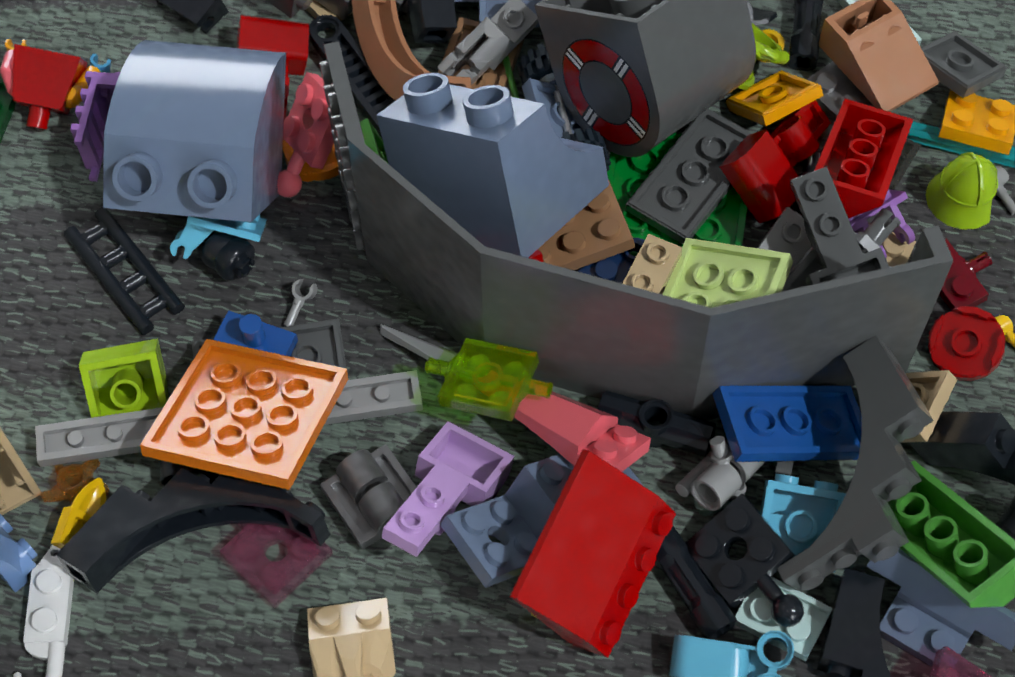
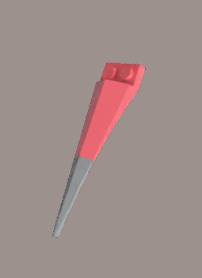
(558, 420)

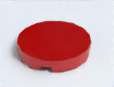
(967, 343)

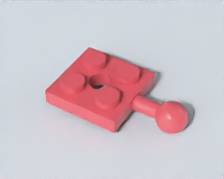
(307, 132)

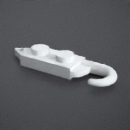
(48, 613)

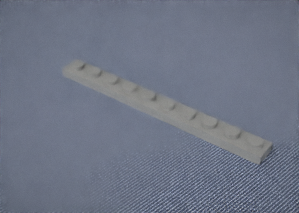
(125, 431)

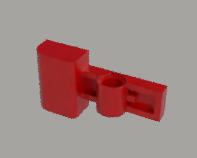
(277, 36)
(765, 162)

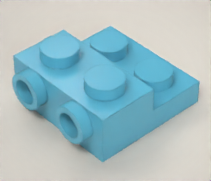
(799, 511)

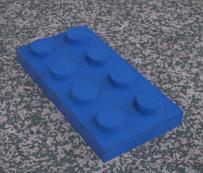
(790, 422)

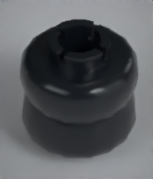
(228, 255)

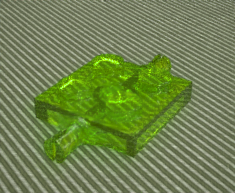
(488, 379)

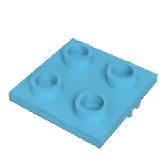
(199, 228)

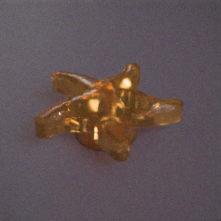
(71, 481)

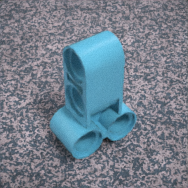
(716, 658)

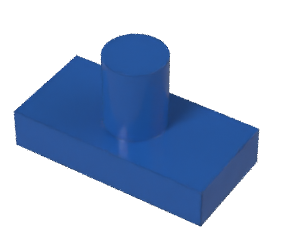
(255, 334)

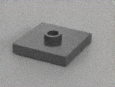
(962, 64)

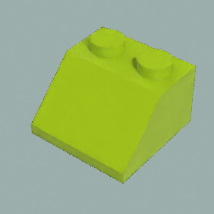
(124, 378)

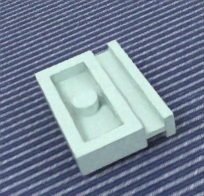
(757, 619)

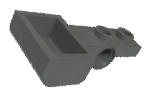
(830, 229)

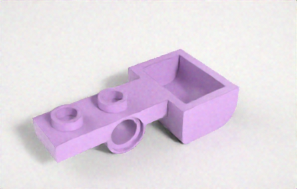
(452, 470)

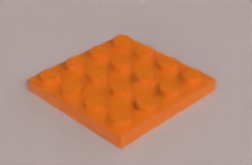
(245, 413)

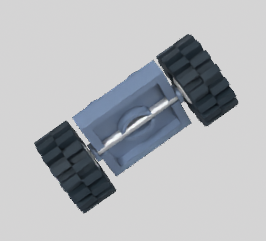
(541, 87)

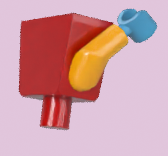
(45, 80)

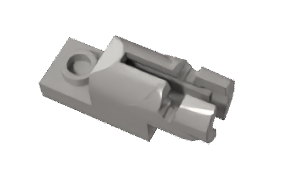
(490, 41)

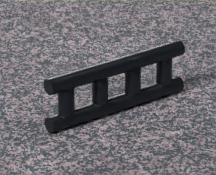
(121, 290)

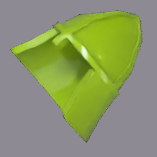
(963, 192)

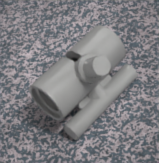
(717, 476)

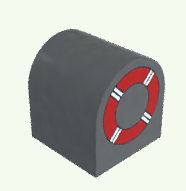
(645, 64)

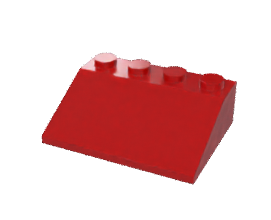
(593, 555)

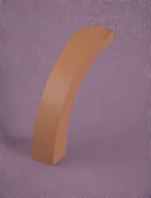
(386, 47)

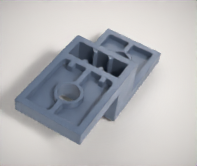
(512, 519)

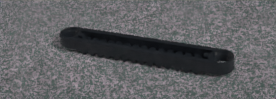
(365, 88)

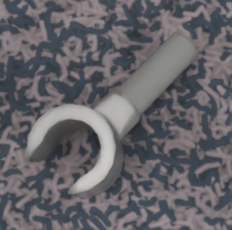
(1003, 178)
(298, 301)

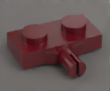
(961, 283)

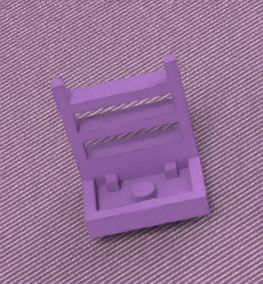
(92, 118)

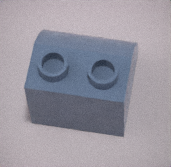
(195, 131)

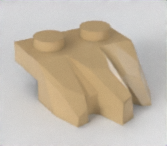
(351, 640)

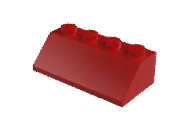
(863, 154)

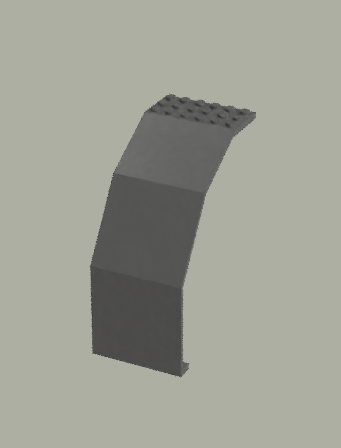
(611, 333)

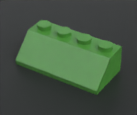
(956, 543)

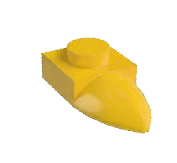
(81, 510)

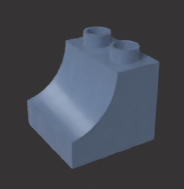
(490, 161)

